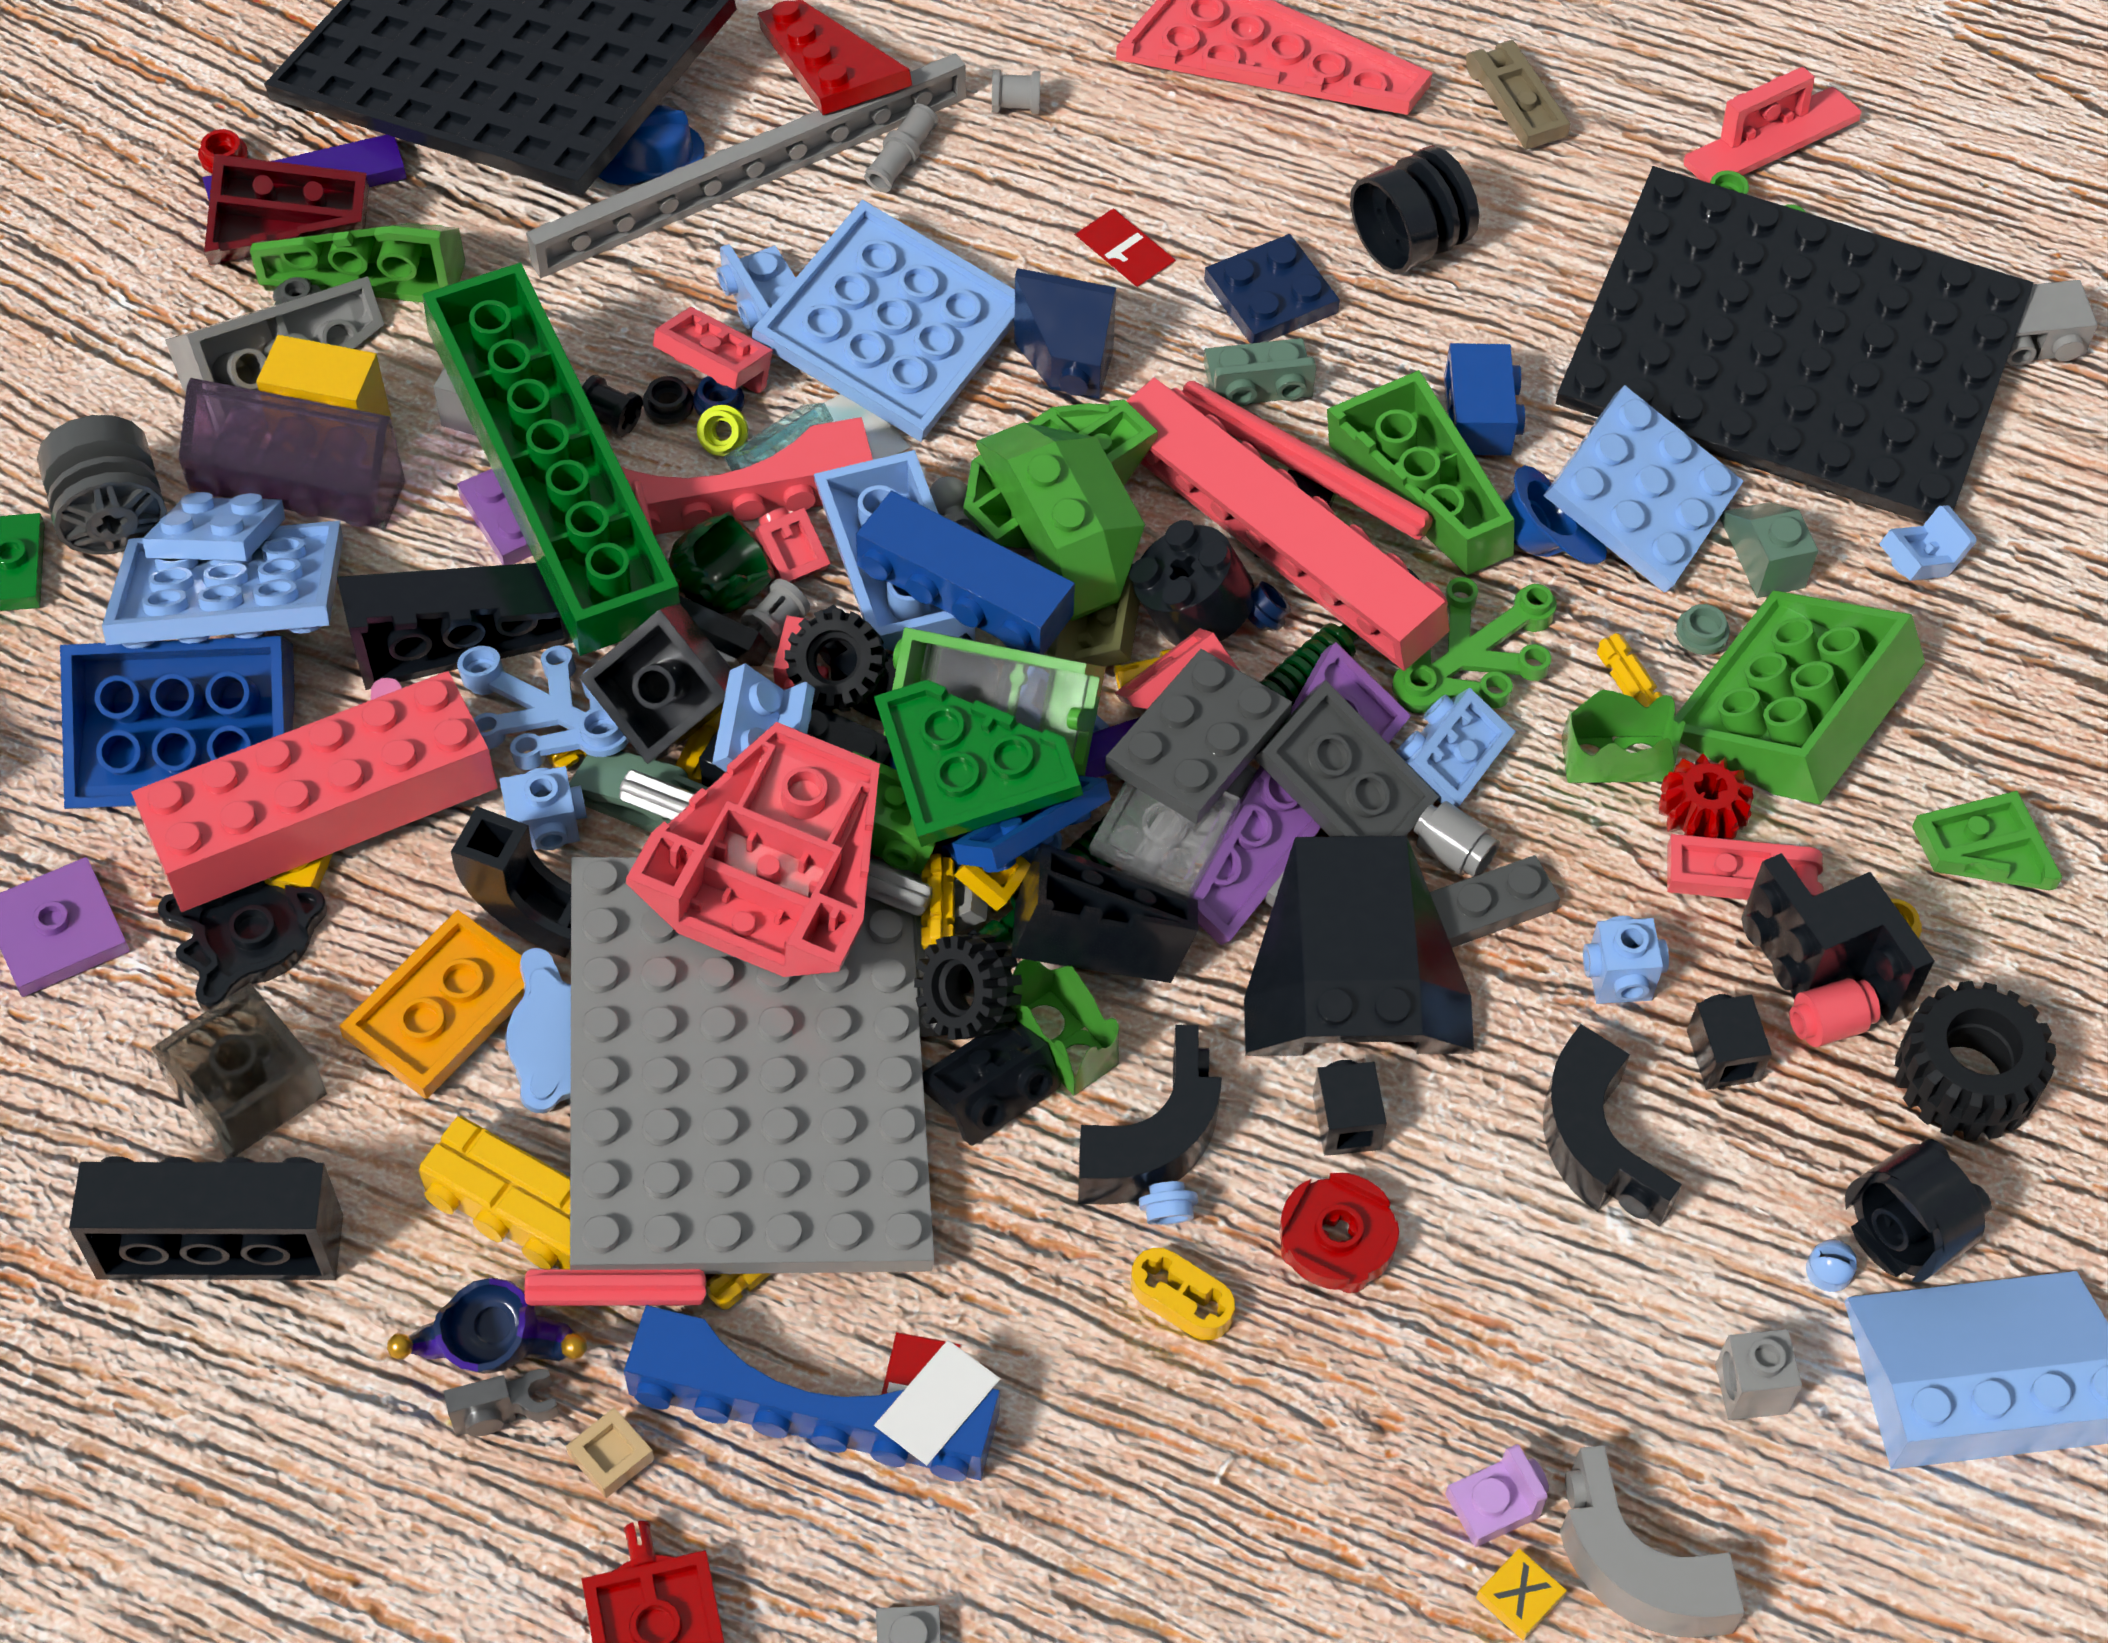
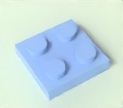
(214, 527)

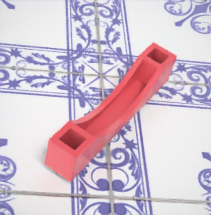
(760, 488)

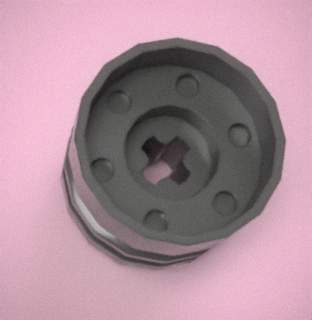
(100, 483)

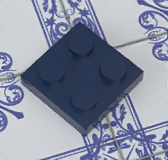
(1271, 290)

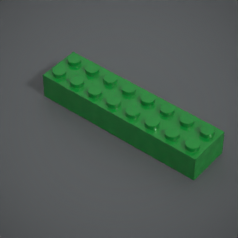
(550, 456)

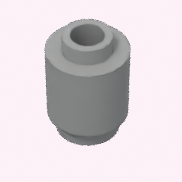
(1455, 839)

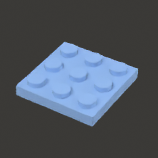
(1644, 488)

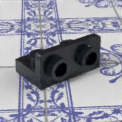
(992, 1080)

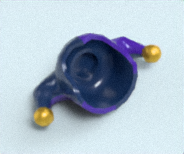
(489, 1331)

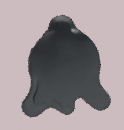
(244, 936)

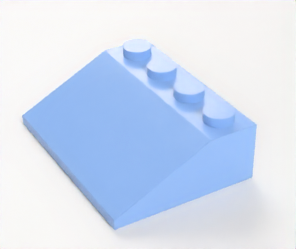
(1984, 1368)

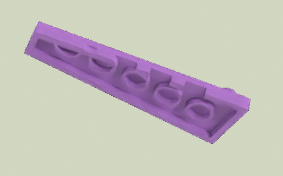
(1270, 819)

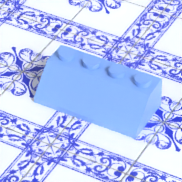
(849, 500)

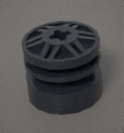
(1414, 209)

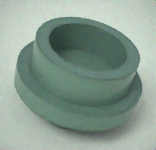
(1703, 629)

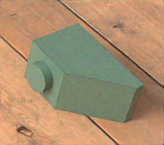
(1771, 546)

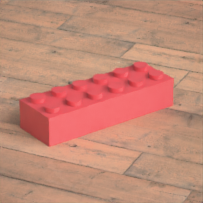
(315, 790)

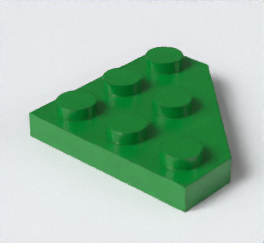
(970, 761)

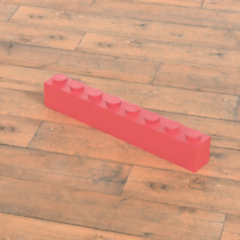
(1290, 528)

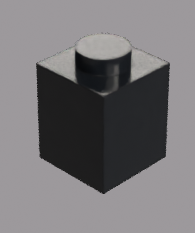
(1728, 1041)
(1349, 1107)

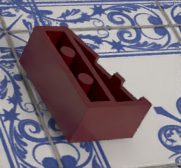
(277, 202)

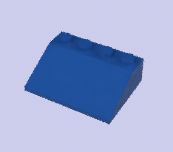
(166, 710)

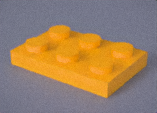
(438, 1005)

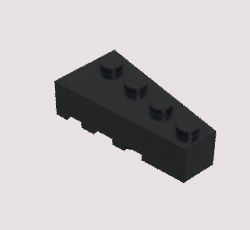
(426, 619)

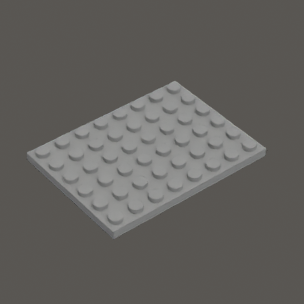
(741, 1107)

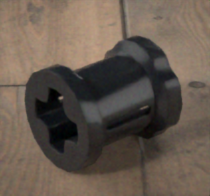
(612, 406)

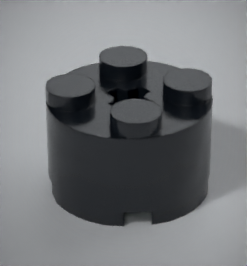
(1193, 583)
(1917, 1211)

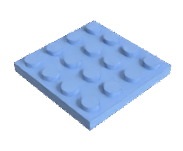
(889, 320)
(278, 588)

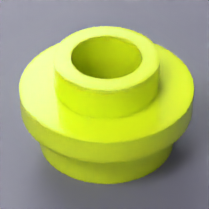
(707, 429)

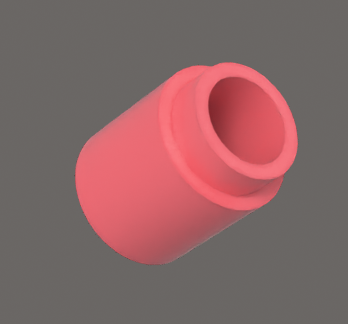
(1834, 1011)

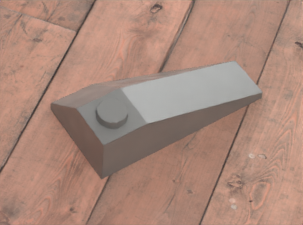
(238, 347)

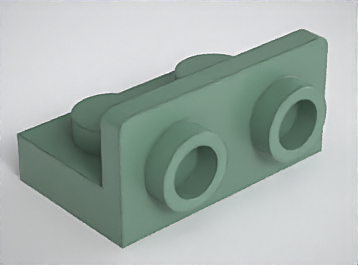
(1261, 371)

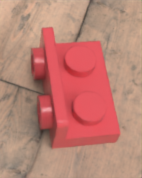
(715, 350)

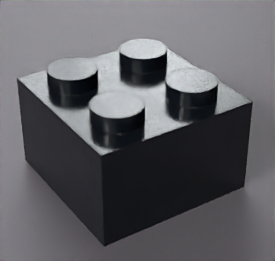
(660, 682)

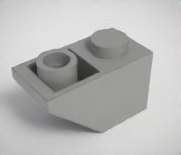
(2054, 324)

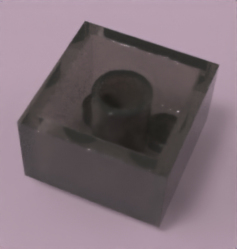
(239, 1071)

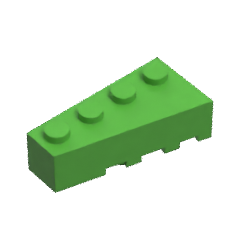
(1414, 450)

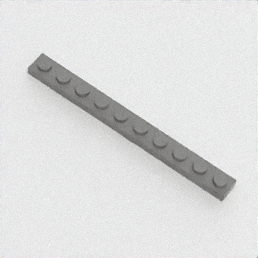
(737, 170)

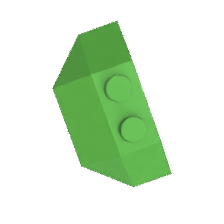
(1118, 427)
(1068, 507)

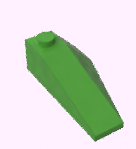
(396, 258)

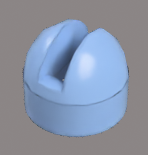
(1828, 1272)

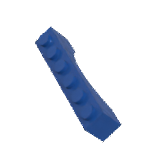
(687, 1366)

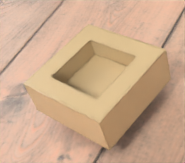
(610, 1452)

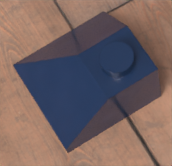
(1065, 330)

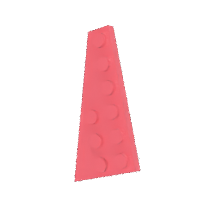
(1274, 50)

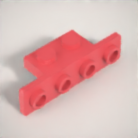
(1771, 124)

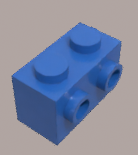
(1482, 396)

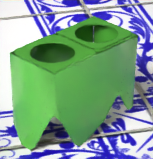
(1621, 716)
(1068, 994)

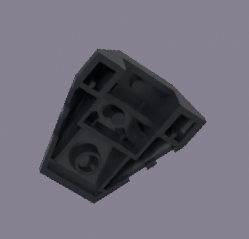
(1355, 955)

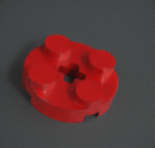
(1332, 1263)

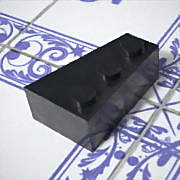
(1100, 919)

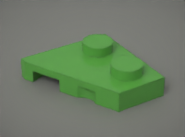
(1988, 842)

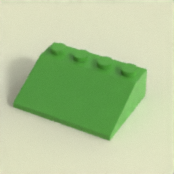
(1802, 692)

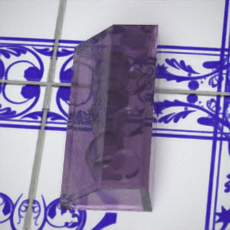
(290, 450)

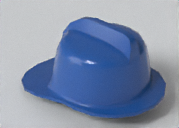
(655, 148)
(1542, 526)

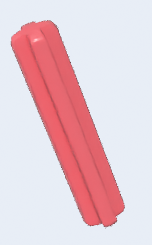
(614, 1287)

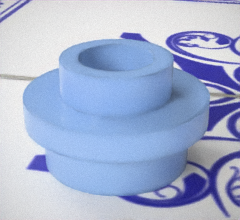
(1168, 1203)

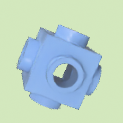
(546, 805)
(1625, 960)

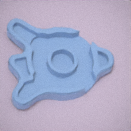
(541, 1034)

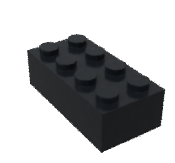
(207, 1219)

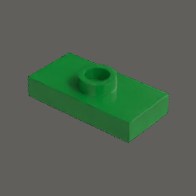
(21, 561)

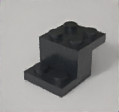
(1835, 937)

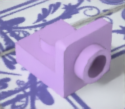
(1499, 1496)

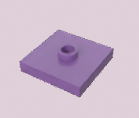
(57, 927)

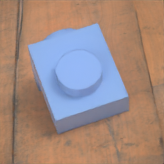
(1931, 548)

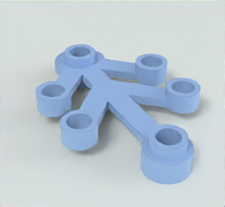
(589, 730)

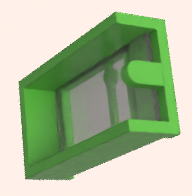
(1026, 684)

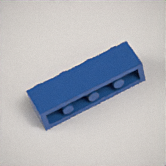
(964, 574)

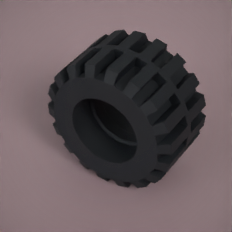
(1999, 1030)

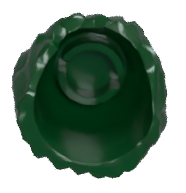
(720, 564)

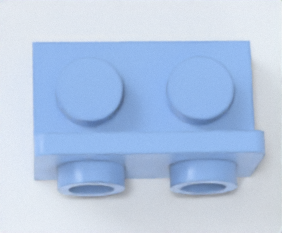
(753, 281)
(753, 706)
(1456, 745)

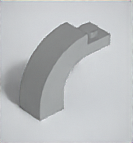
(1633, 1580)

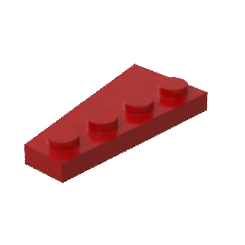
(828, 58)

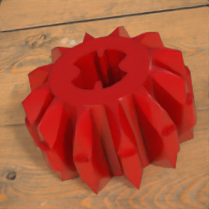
(1705, 799)

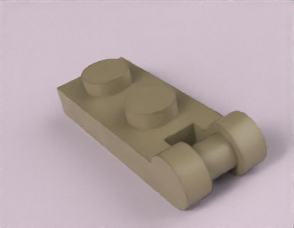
(1518, 94)

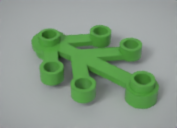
(1474, 652)

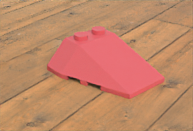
(769, 856)

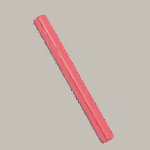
(1311, 462)

